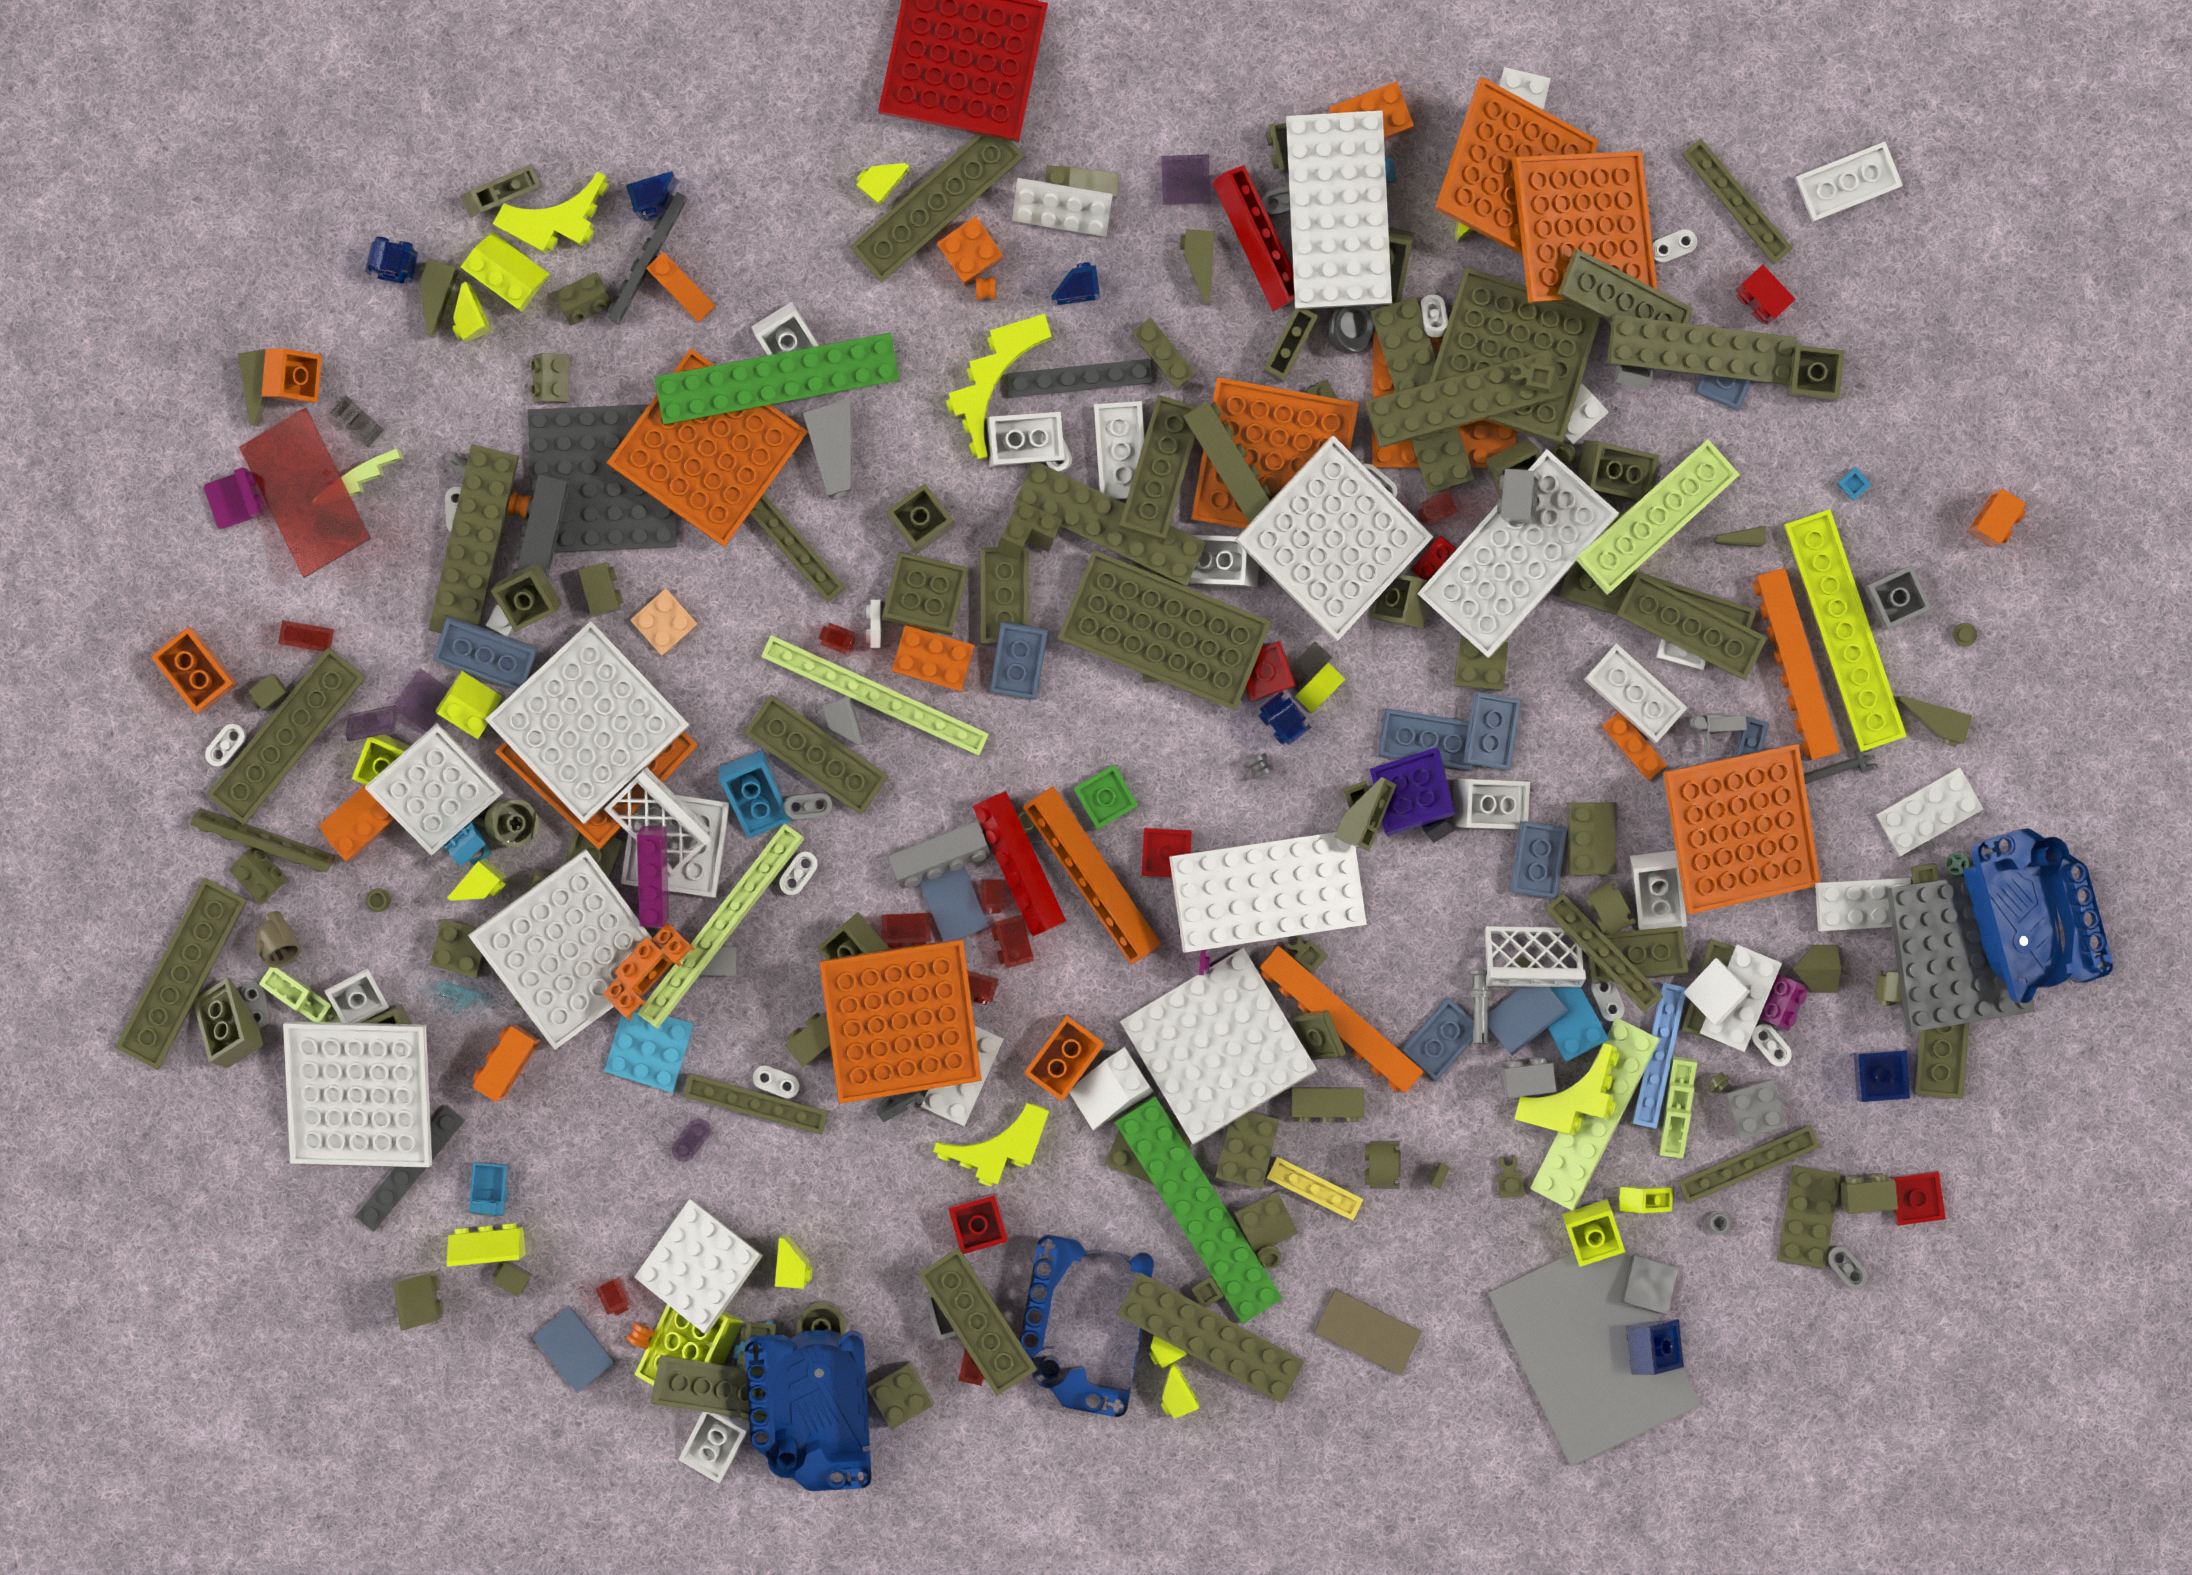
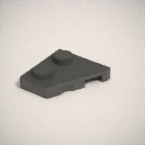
(897, 1104)

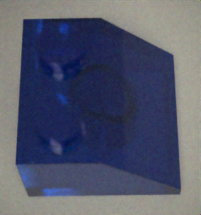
(651, 194)
(1078, 286)
(1655, 1347)

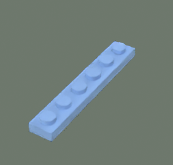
(1656, 1073)

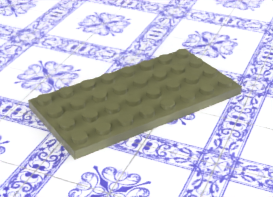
(1164, 630)

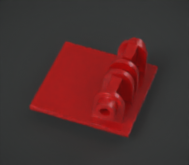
(1433, 558)

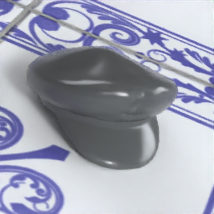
(1350, 328)

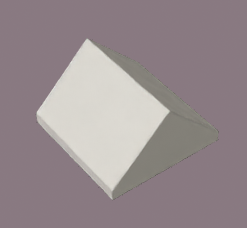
(357, 998)

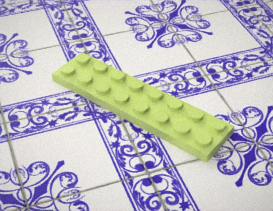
(1657, 516)
(1576, 1157)

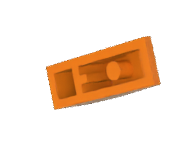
(680, 287)

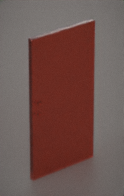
(305, 492)

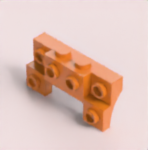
(644, 968)

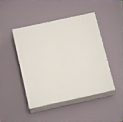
(1716, 992)

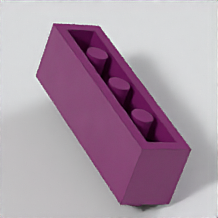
(652, 876)

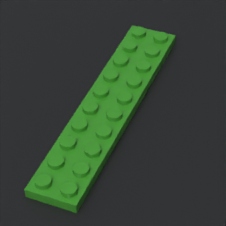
(776, 378)
(1198, 1209)

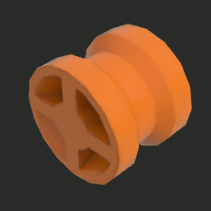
(985, 288)
(518, 504)
(640, 1335)

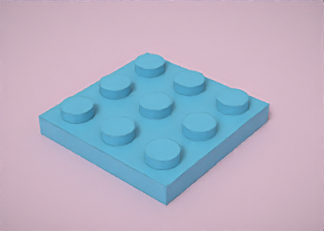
(649, 1053)

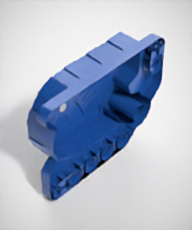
(2016, 913)
(1075, 1386)
(811, 1387)

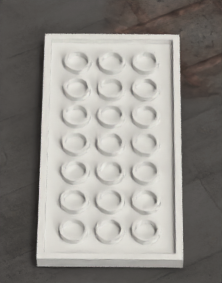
(1338, 210)
(1512, 565)
(1266, 891)

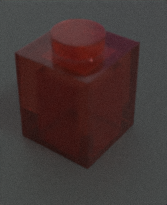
(993, 895)
(614, 1296)

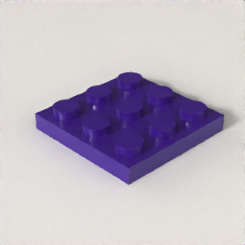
(1419, 793)

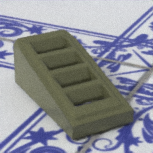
(1749, 537)

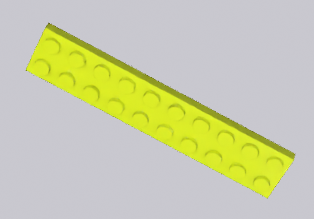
(1844, 630)

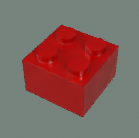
(1764, 295)
(978, 1223)

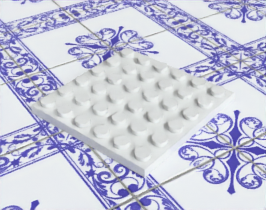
(1334, 538)
(587, 722)
(562, 947)
(1218, 1046)
(357, 1094)

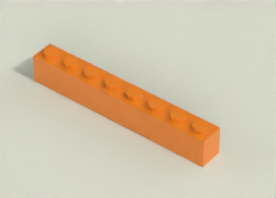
(1796, 664)
(1092, 875)
(1351, 1028)

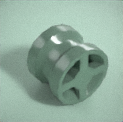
(1956, 861)

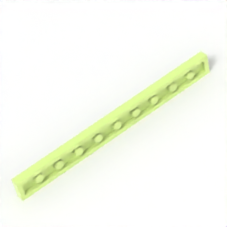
(875, 695)
(721, 925)

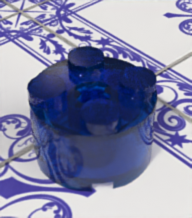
(391, 260)
(1284, 718)

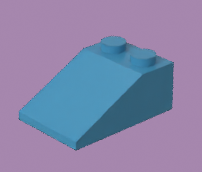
(753, 793)
(1579, 1027)

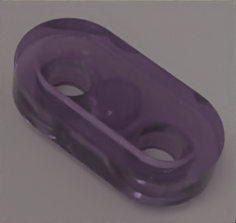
(691, 1140)

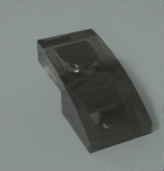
(357, 421)
(1309, 665)

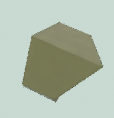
(1820, 968)

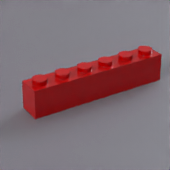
(1257, 236)
(1019, 863)

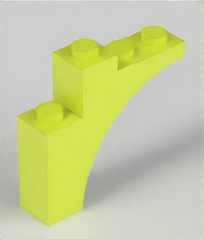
(568, 219)
(1588, 1096)
(990, 1156)

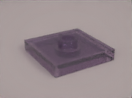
(1185, 179)
(421, 700)
(371, 723)

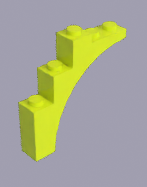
(1010, 343)

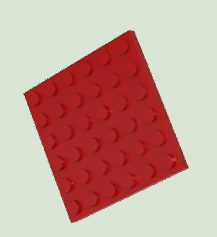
(964, 64)

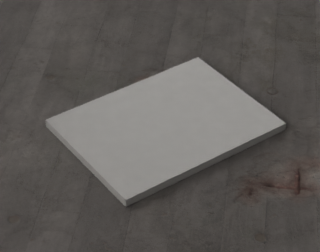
(1577, 1356)

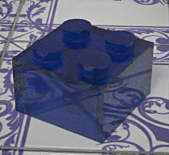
(1881, 1075)

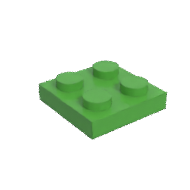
(1105, 797)

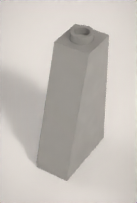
(832, 442)

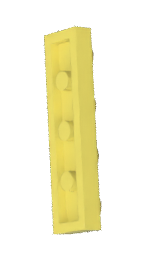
(1314, 1188)

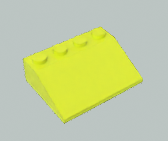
(681, 1339)

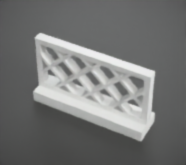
(673, 805)
(1532, 976)

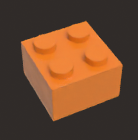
(970, 250)
(291, 375)
(1997, 518)

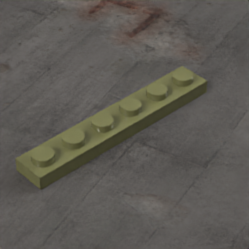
(1737, 201)
(796, 549)
(263, 840)
(1604, 953)
(755, 1103)
(1748, 1164)

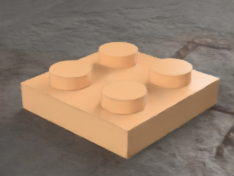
(664, 622)

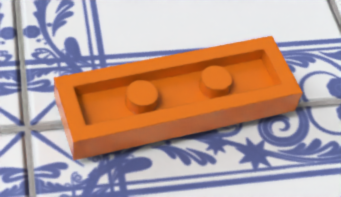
(1634, 746)

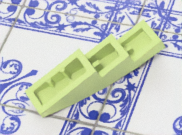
(369, 471)
(299, 996)
(1678, 1107)

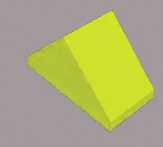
(1320, 687)

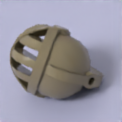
(274, 937)

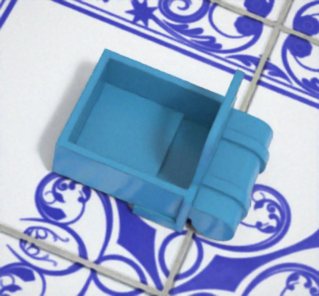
(466, 844)
(488, 1189)

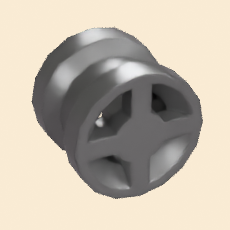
(1259, 766)

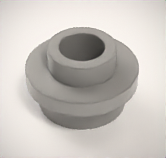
(1725, 1226)

